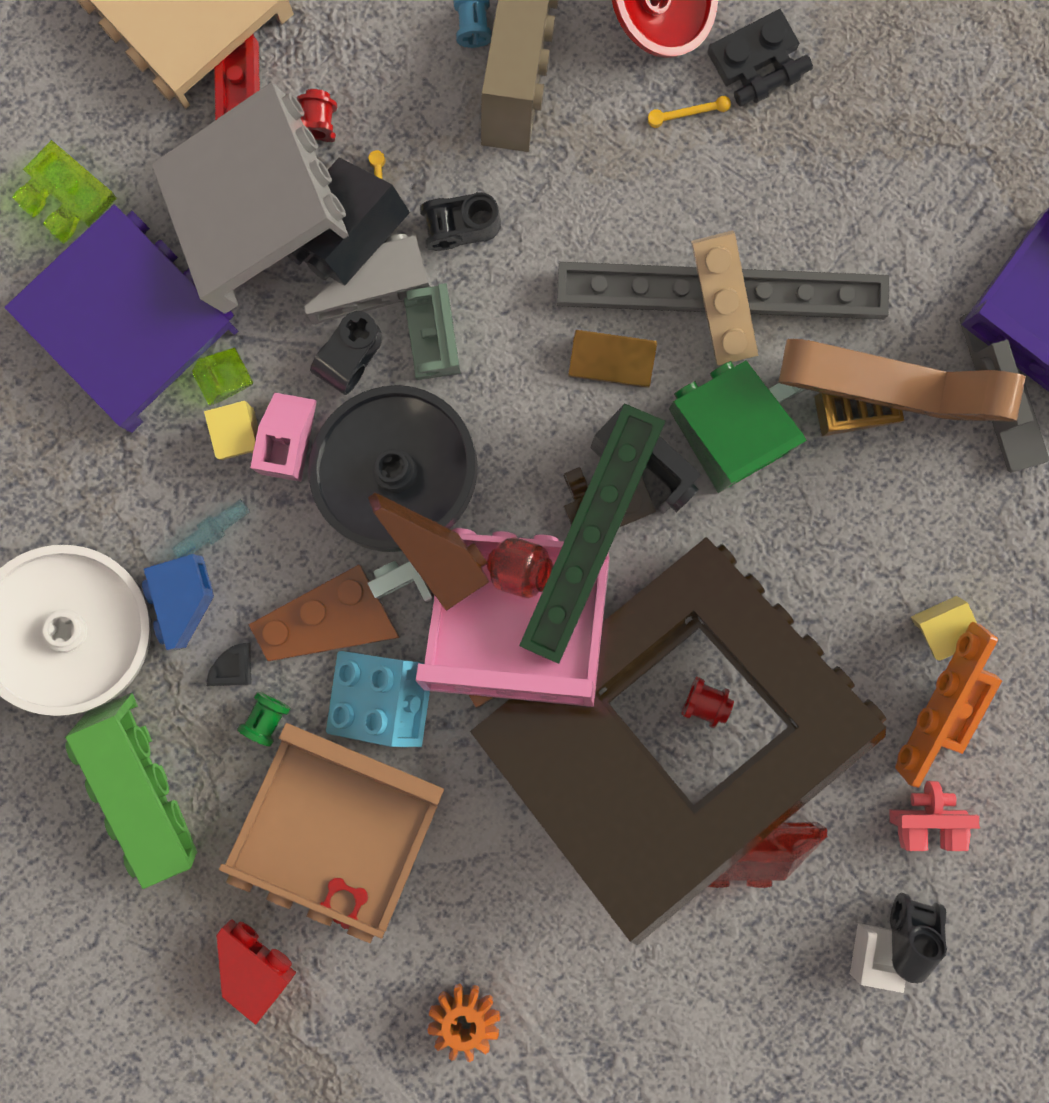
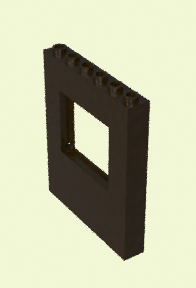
(611, 800)

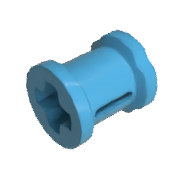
(472, 21)

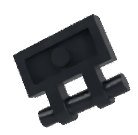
(755, 47)

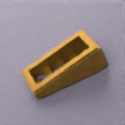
(829, 421)

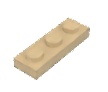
(725, 297)

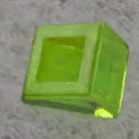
(221, 375)

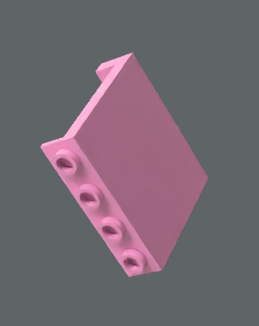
(478, 641)

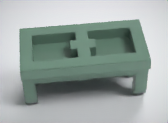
(431, 332)

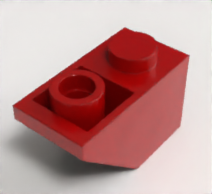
(249, 971)

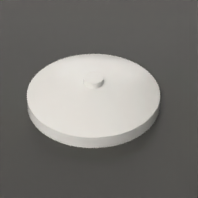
(69, 630)

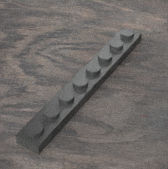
(679, 290)

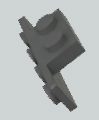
(1020, 439)

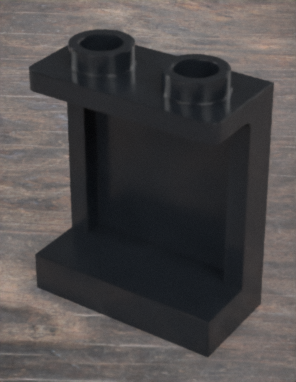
(664, 463)

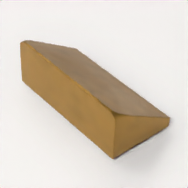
(612, 358)

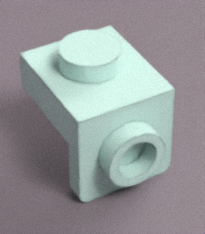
(393, 577)

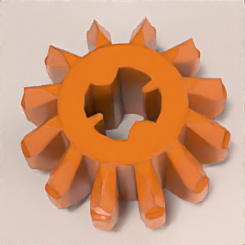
(452, 1032)

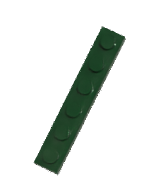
(592, 533)

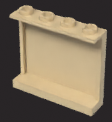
(183, 37)

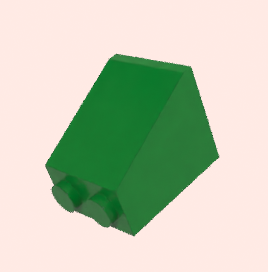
(734, 424)

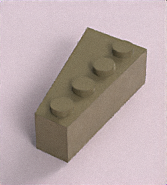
(513, 72)

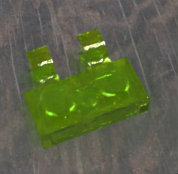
(70, 184)

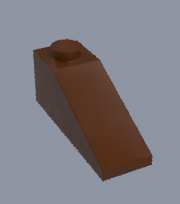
(435, 551)

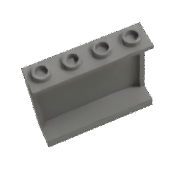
(247, 193)

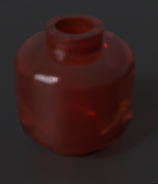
(519, 567)

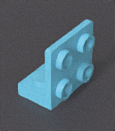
(377, 700)

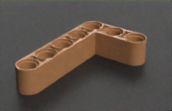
(902, 385)

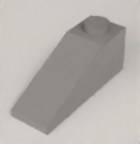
(378, 283)

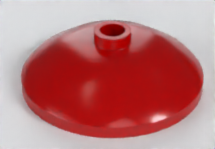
(666, 26)

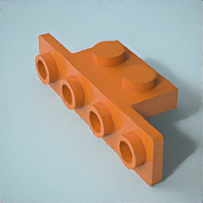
(955, 707)

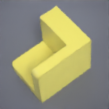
(232, 429)
(944, 625)

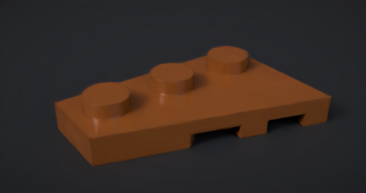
(325, 619)

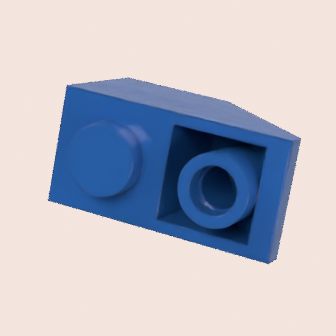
(180, 598)

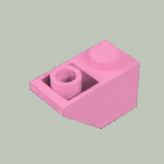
(284, 437)

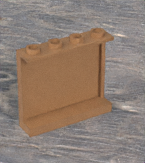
(331, 818)

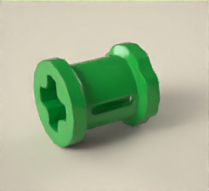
(263, 719)

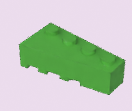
(131, 792)

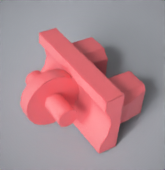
(953, 824)

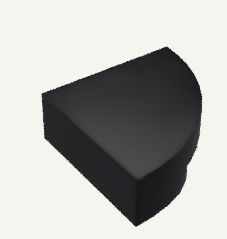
(232, 667)

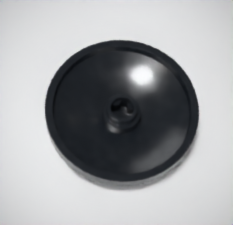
(396, 446)

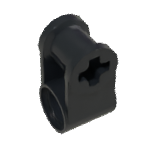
(456, 220)
(345, 356)
(917, 938)

